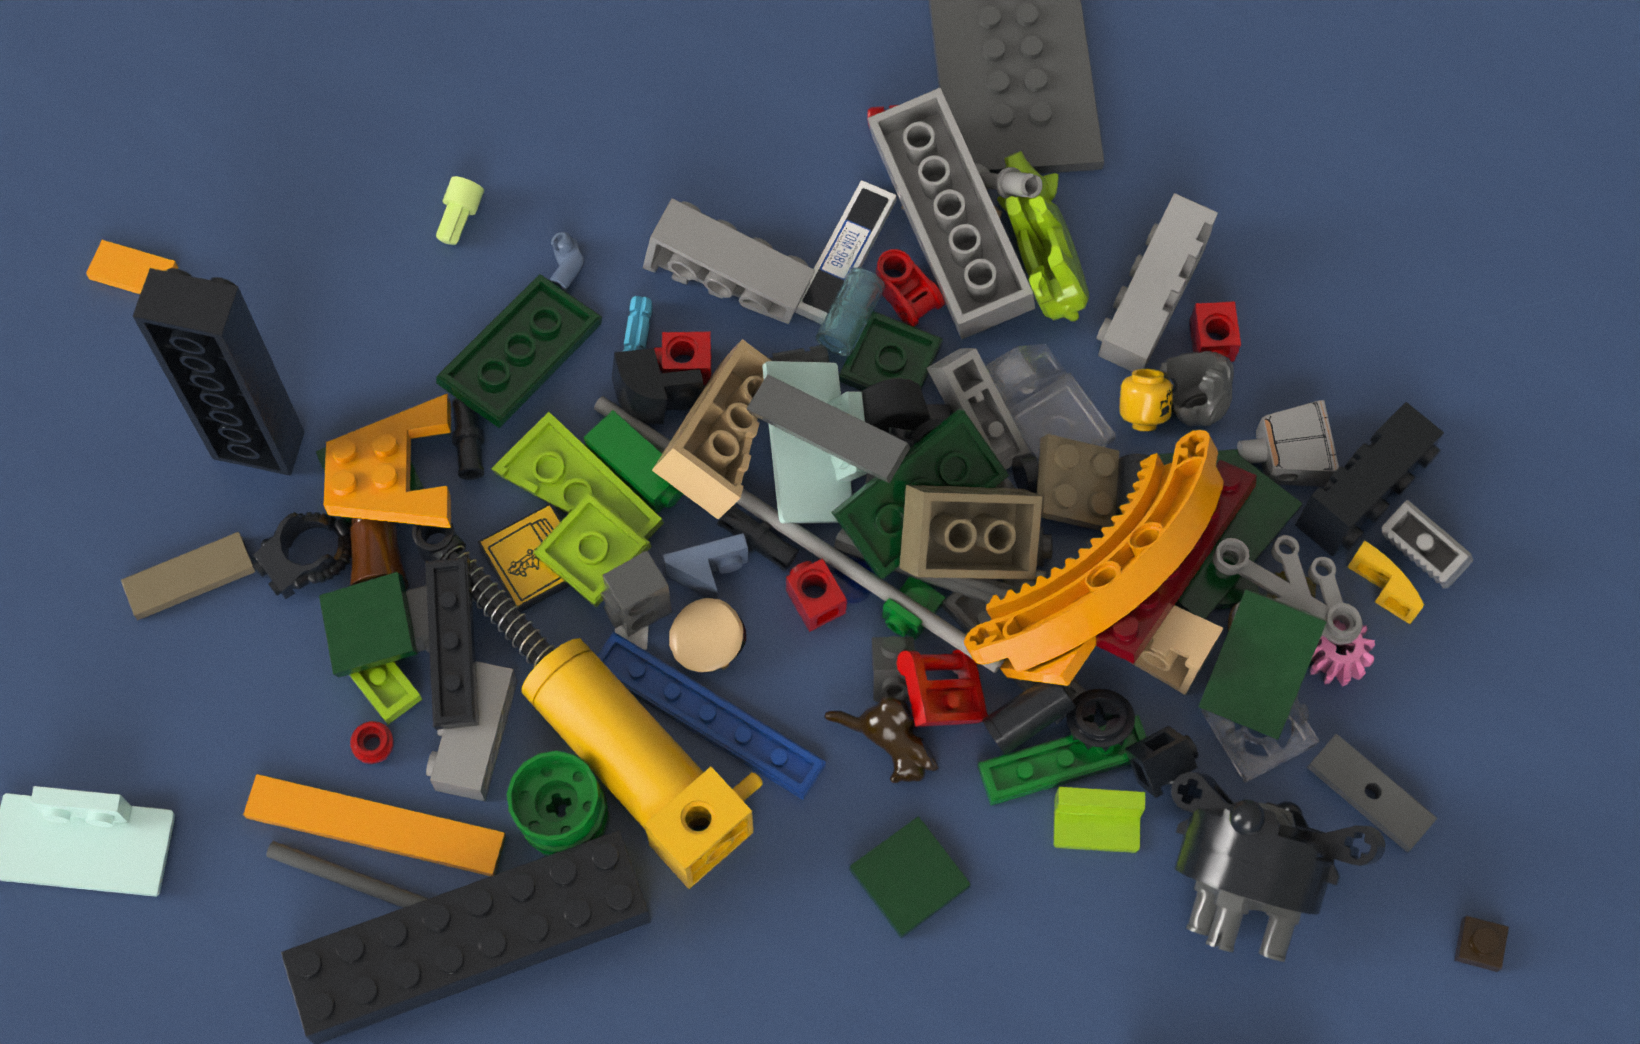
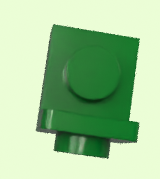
(903, 621)

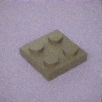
(1077, 482)

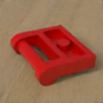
(943, 700)

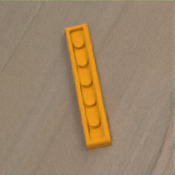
(375, 825)

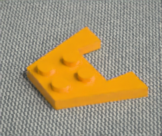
(372, 467)

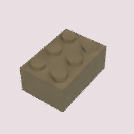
(970, 532)

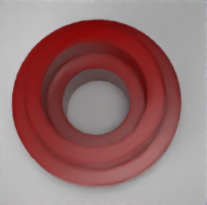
(363, 734)

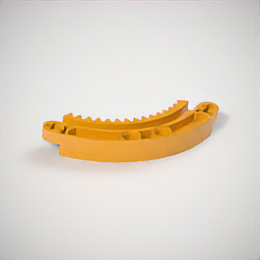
(1117, 572)

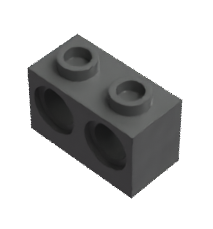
(636, 594)

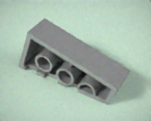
(727, 261)
(1156, 284)

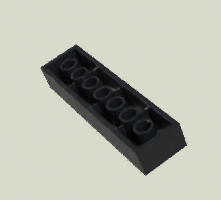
(219, 369)
(464, 938)

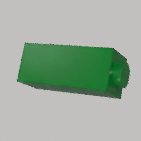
(631, 461)

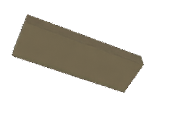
(187, 576)

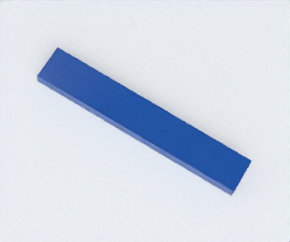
(712, 717)

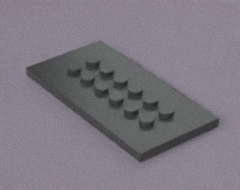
(1019, 81)

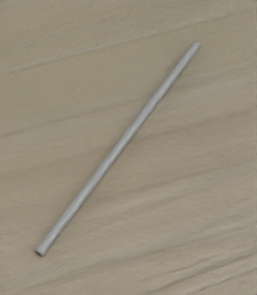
(817, 546)

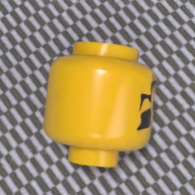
(1146, 399)

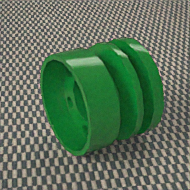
(546, 784)

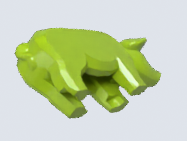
(1046, 247)

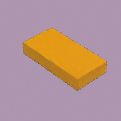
(124, 266)

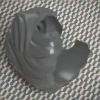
(1201, 386)

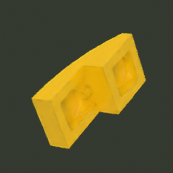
(1398, 592)

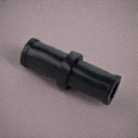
(468, 440)
(759, 537)

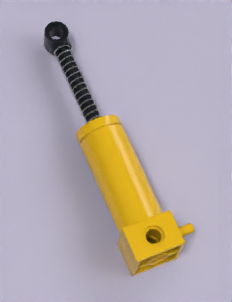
(616, 735)

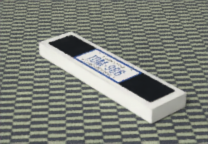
(846, 248)

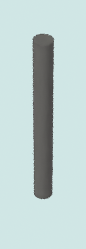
(342, 875)

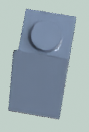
(695, 564)

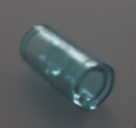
(850, 311)

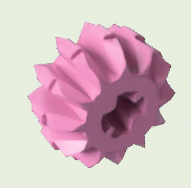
(1349, 664)

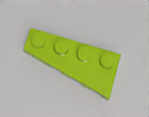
(563, 470)

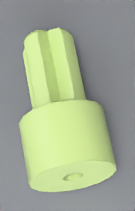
(461, 201)

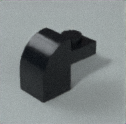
(646, 391)

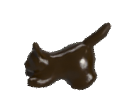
(891, 728)

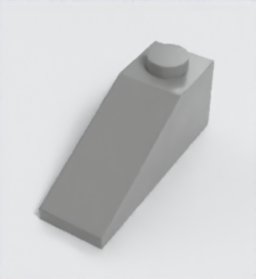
(969, 387)

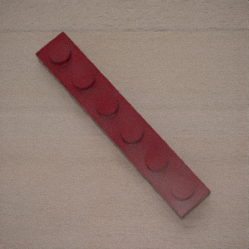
(1134, 631)

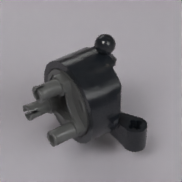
(1258, 860)

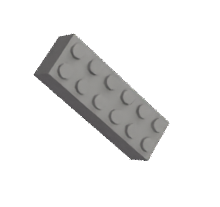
(951, 213)

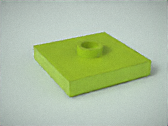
(588, 546)

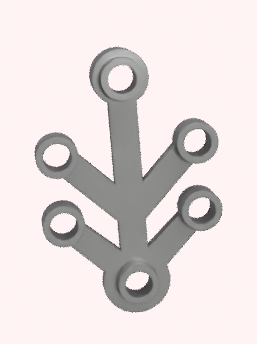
(1296, 590)

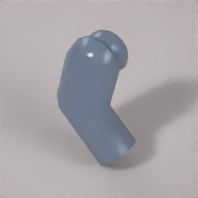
(569, 259)

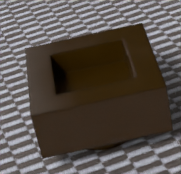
(1481, 943)

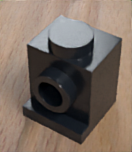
(1161, 759)

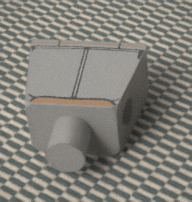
(1294, 446)

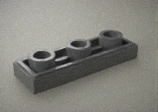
(1391, 811)

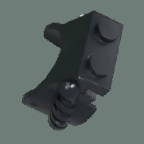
(285, 575)

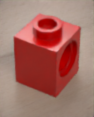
(1219, 319)
(685, 343)
(818, 610)

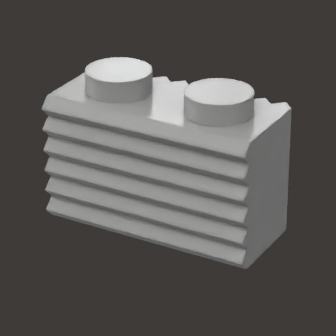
(1427, 544)

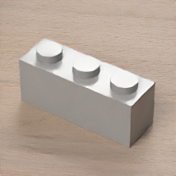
(470, 753)

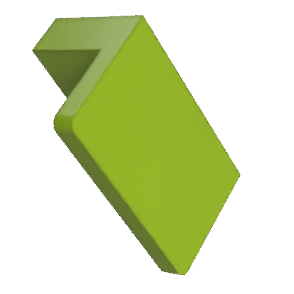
(1098, 819)

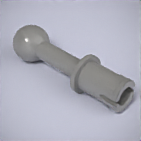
(1011, 182)

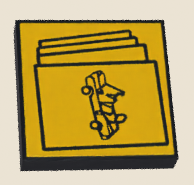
(513, 560)

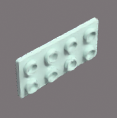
(805, 477)
(83, 841)

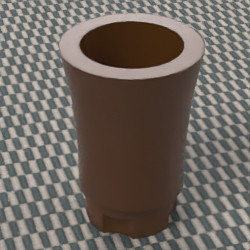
(374, 550)

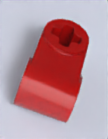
(911, 293)

